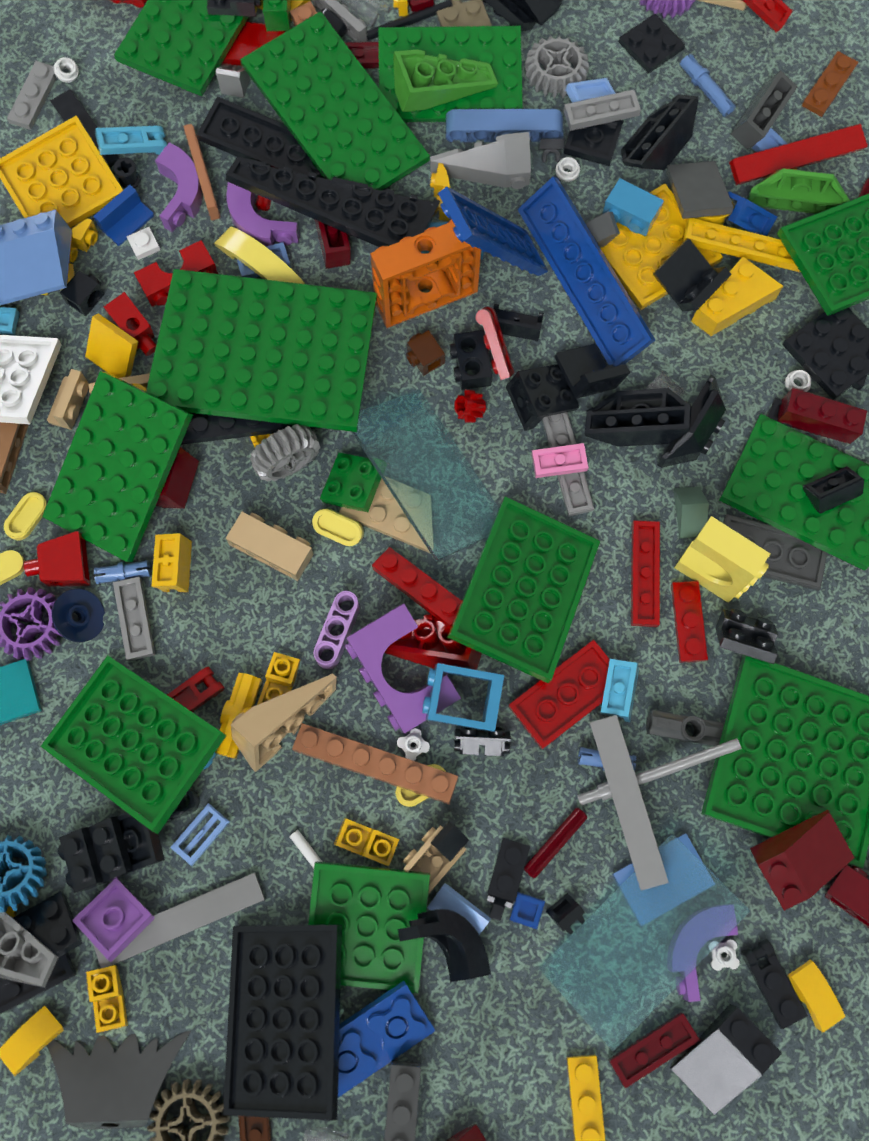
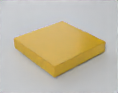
(110, 347)

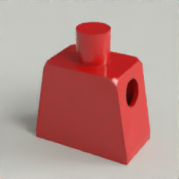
(127, 317)
(61, 561)

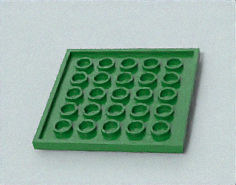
(797, 758)

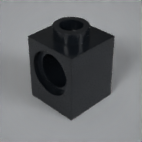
(82, 292)

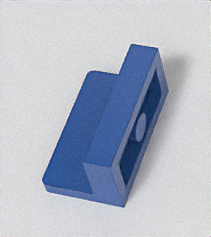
(123, 216)
(751, 216)

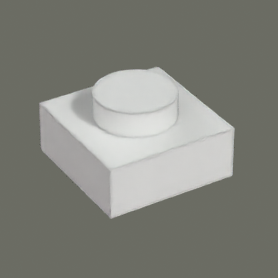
(143, 243)

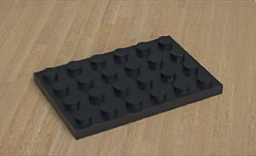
(284, 1022)

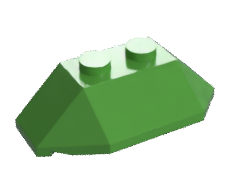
(798, 191)

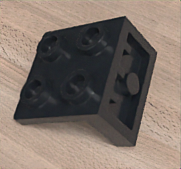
(689, 277)
(588, 371)
(540, 394)

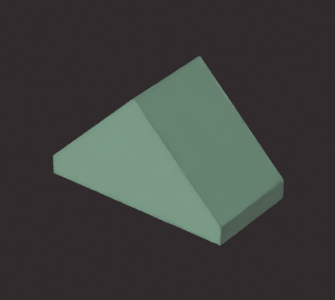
(690, 511)

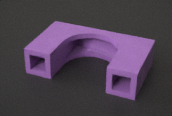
(369, 647)

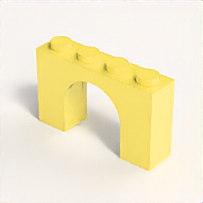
(723, 561)

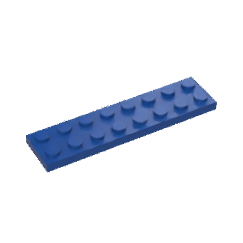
(491, 232)
(585, 274)

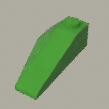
(432, 81)

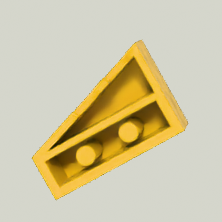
(737, 297)

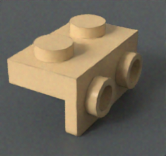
(68, 400)
(430, 860)

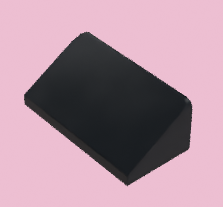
(834, 489)

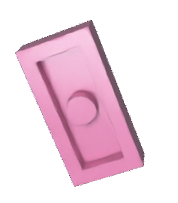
(559, 460)

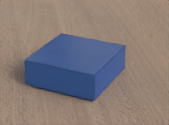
(527, 910)

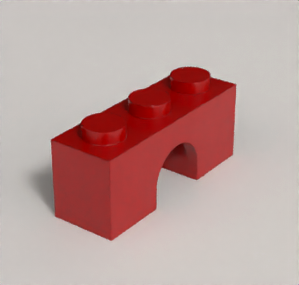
(156, 282)

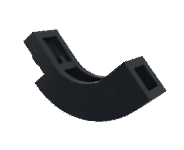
(457, 939)

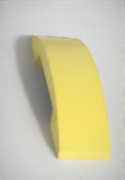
(255, 256)

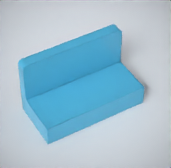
(620, 689)

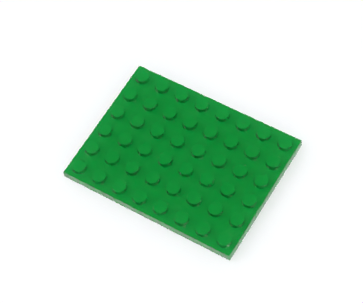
(263, 350)

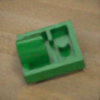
(351, 483)

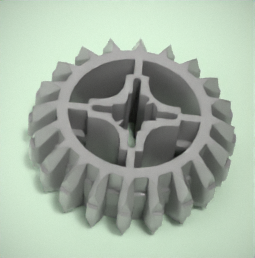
(555, 58)
(285, 452)

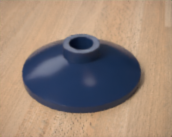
(89, 613)

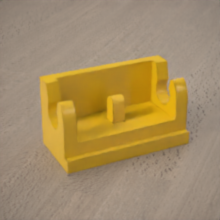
(171, 562)

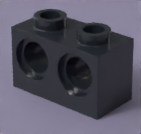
(474, 360)

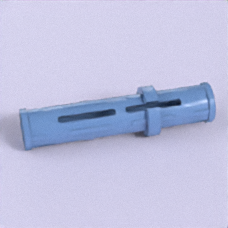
(701, 78)

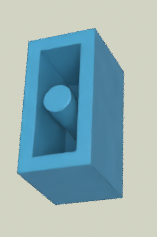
(633, 207)

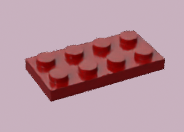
(572, 693)

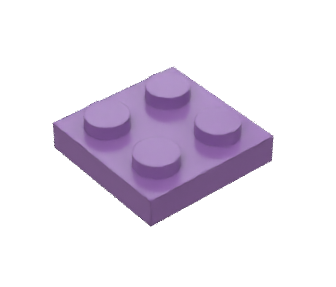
(113, 919)

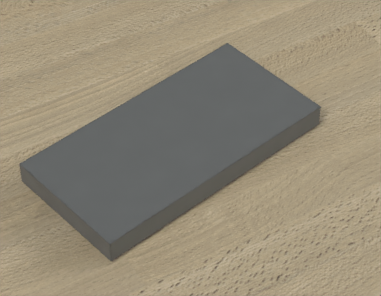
(789, 557)

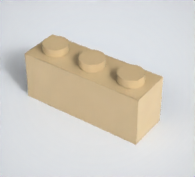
(270, 545)

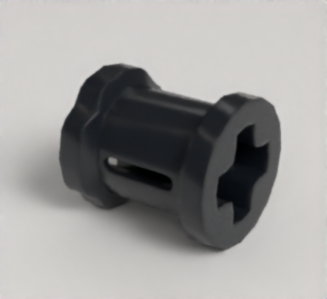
(126, 171)

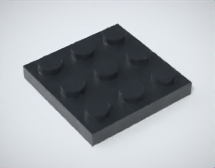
(832, 350)

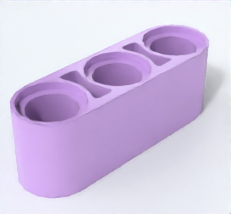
(336, 617)

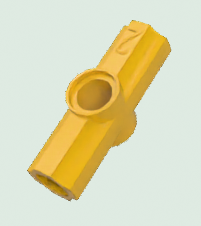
(241, 700)

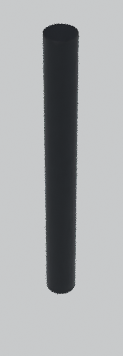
(411, 18)

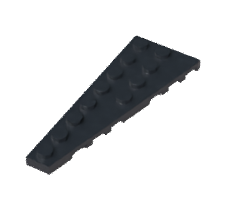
(340, 203)

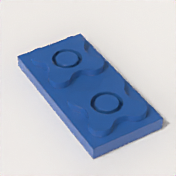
(379, 1035)

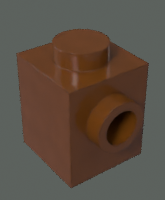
(425, 352)

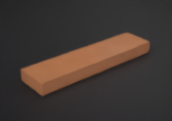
(201, 172)

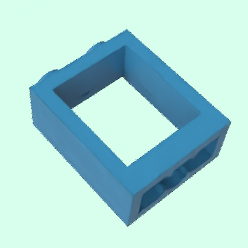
(492, 700)

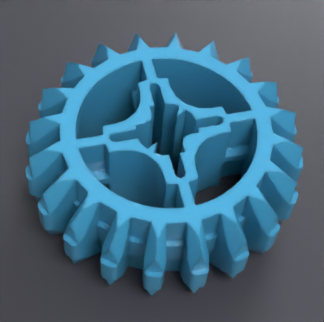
(27, 877)

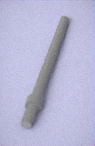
(603, 791)

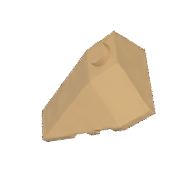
(266, 724)

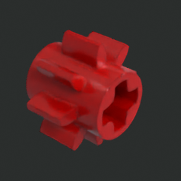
(470, 406)

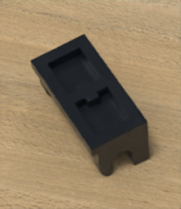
(519, 324)

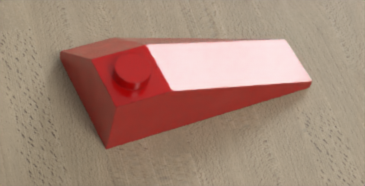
(430, 646)

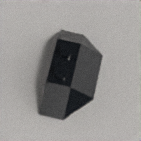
(662, 135)
(639, 418)
(705, 419)

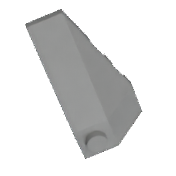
(497, 164)
(22, 955)

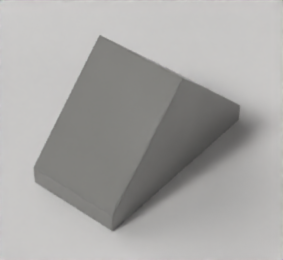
(232, 80)

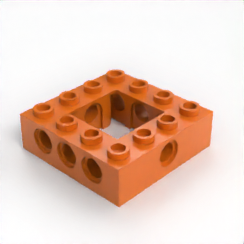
(403, 271)

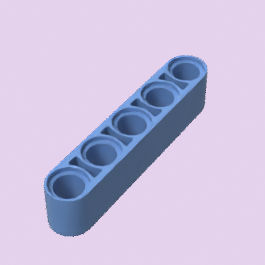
(487, 124)

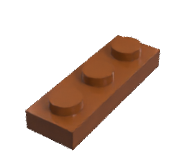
(829, 84)

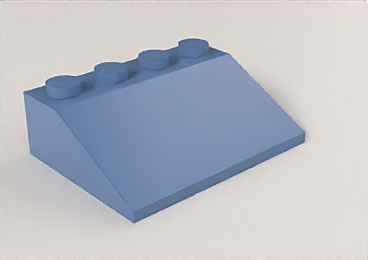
(34, 256)

